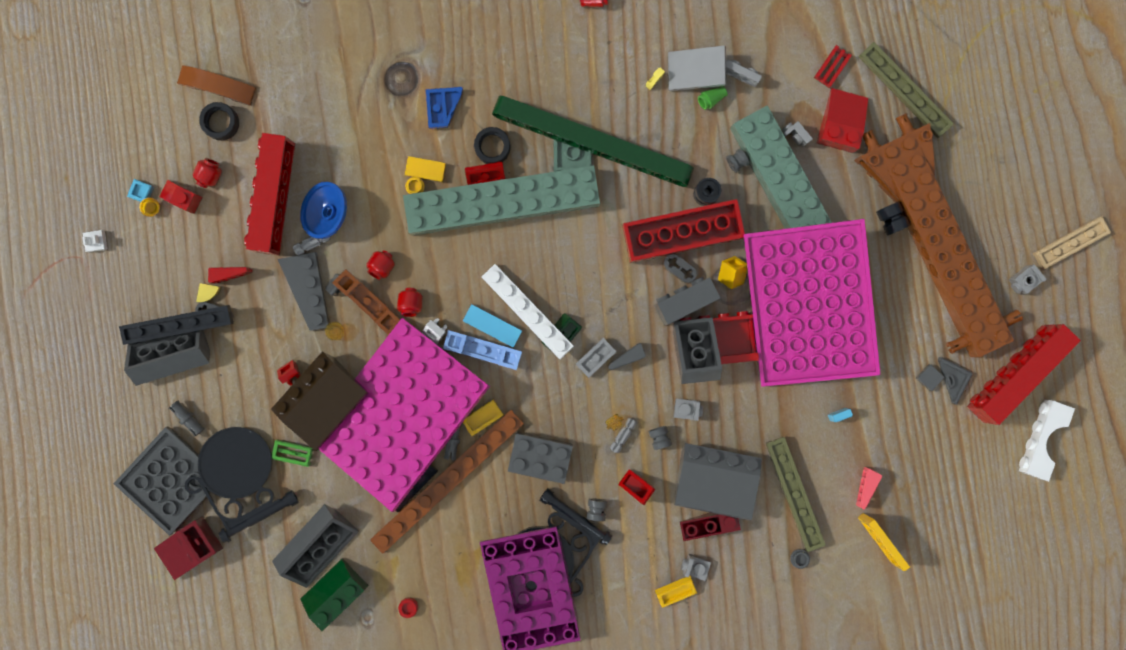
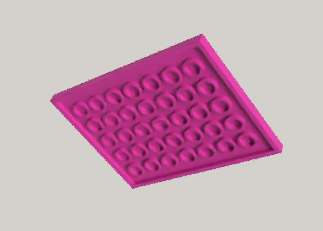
(812, 303)
(407, 417)

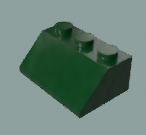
(332, 594)

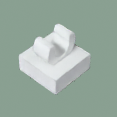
(94, 241)
(433, 331)

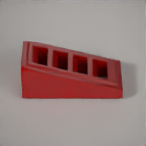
(223, 274)

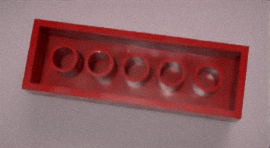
(270, 194)
(683, 231)
(1023, 373)

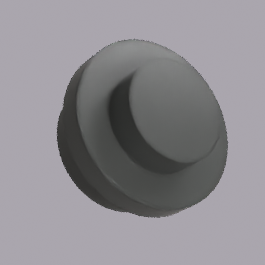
(799, 558)

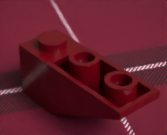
(708, 525)

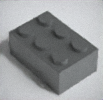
(686, 300)
(697, 350)
(540, 457)

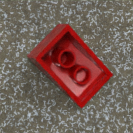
(843, 121)

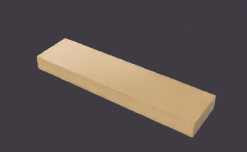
(1071, 242)

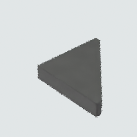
(955, 379)

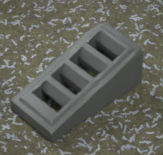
(632, 355)

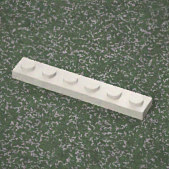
(527, 311)

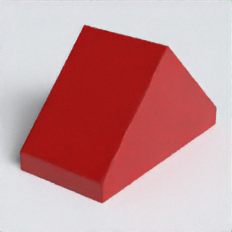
(637, 486)

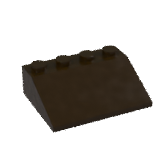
(319, 400)

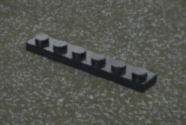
(176, 324)

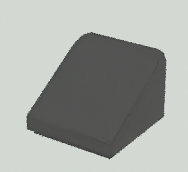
(331, 288)

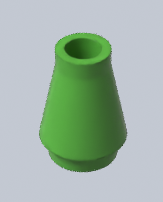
(711, 97)

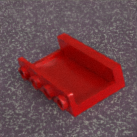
(734, 337)

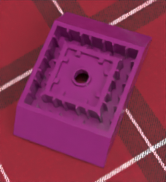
(527, 616)

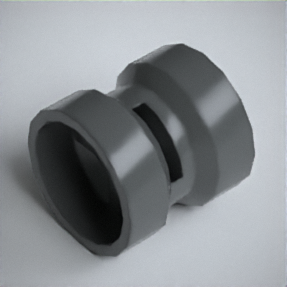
(660, 439)
(596, 512)

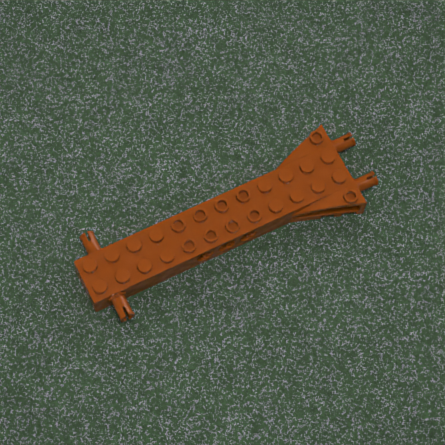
(908, 175)

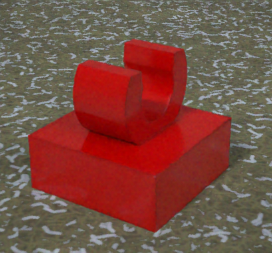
(287, 372)

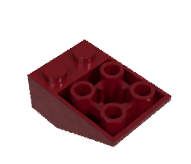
(188, 548)

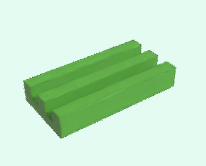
(308, 456)

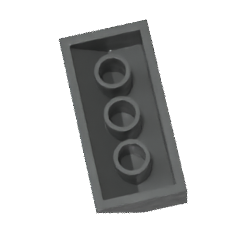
(166, 356)
(314, 546)

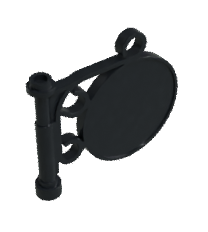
(233, 467)
(579, 522)

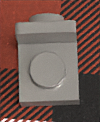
(799, 134)
(687, 409)
(695, 567)

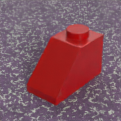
(180, 197)

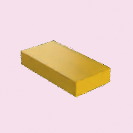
(425, 169)
(482, 417)
(675, 591)

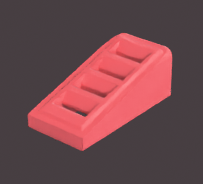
(868, 485)

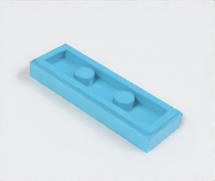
(492, 325)

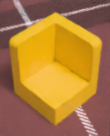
(733, 272)

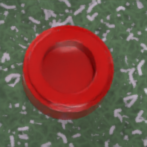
(408, 607)

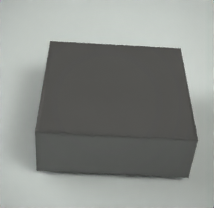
(930, 377)

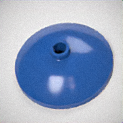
(323, 210)

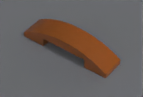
(216, 84)
(366, 300)

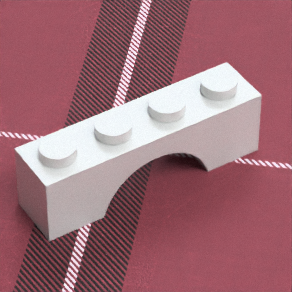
(1036, 459)

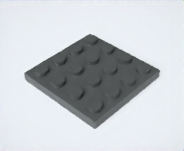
(159, 479)

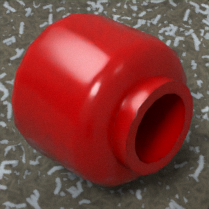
(207, 172)
(380, 264)
(409, 302)

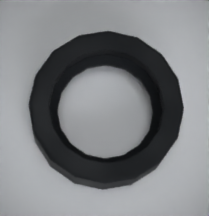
(205, 115)
(487, 132)

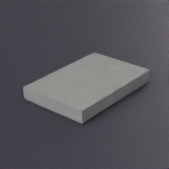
(697, 68)

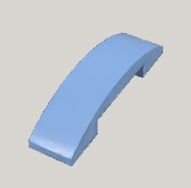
(482, 350)

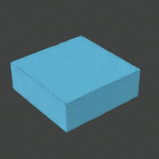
(140, 190)
(840, 415)

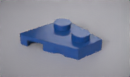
(442, 105)

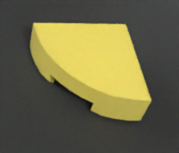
(657, 76)
(207, 292)

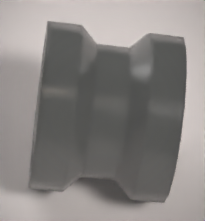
(737, 160)

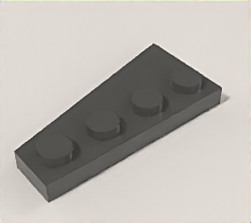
(306, 285)

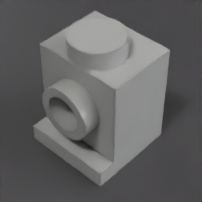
(1030, 273)

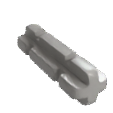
(308, 244)
(623, 435)

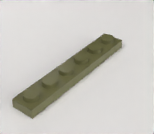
(905, 89)
(795, 494)

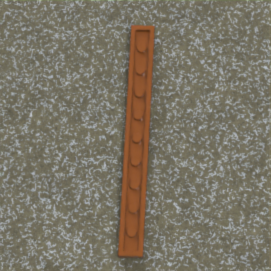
(446, 481)

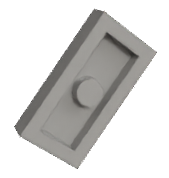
(748, 76)
(596, 357)

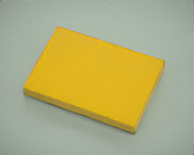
(883, 542)

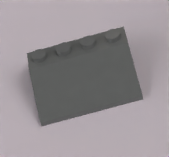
(718, 481)

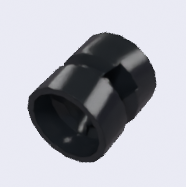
(707, 191)
(893, 218)

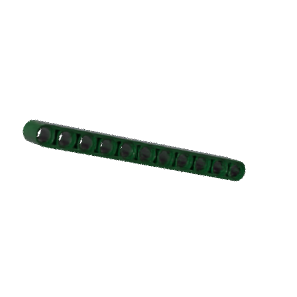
(593, 140)

